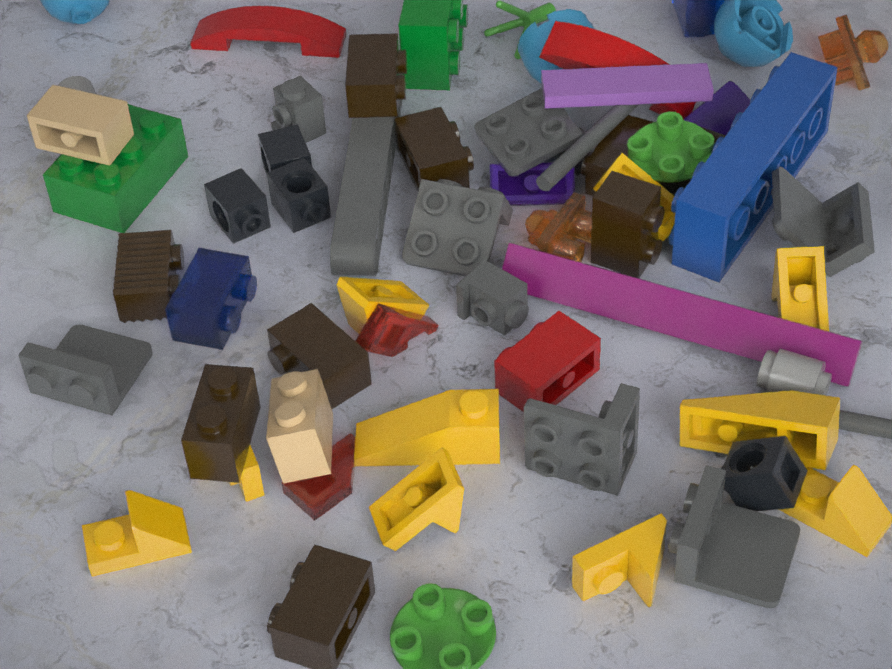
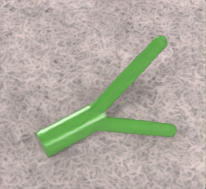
(526, 19)

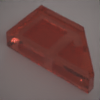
(391, 329)
(324, 492)

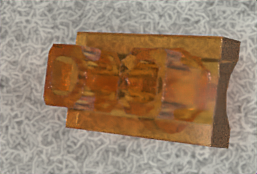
(849, 53)
(558, 231)

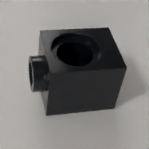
(282, 147)
(299, 195)
(237, 205)
(764, 474)

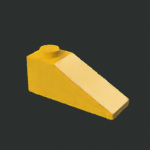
(804, 418)
(455, 419)

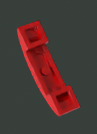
(273, 24)
(584, 47)

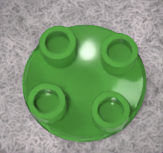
(670, 148)
(443, 630)

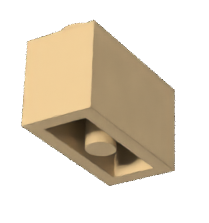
(80, 124)
(300, 426)

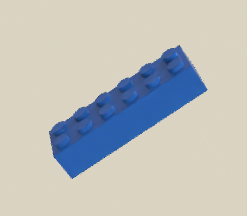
(734, 185)

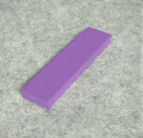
(626, 85)

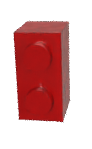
(548, 362)

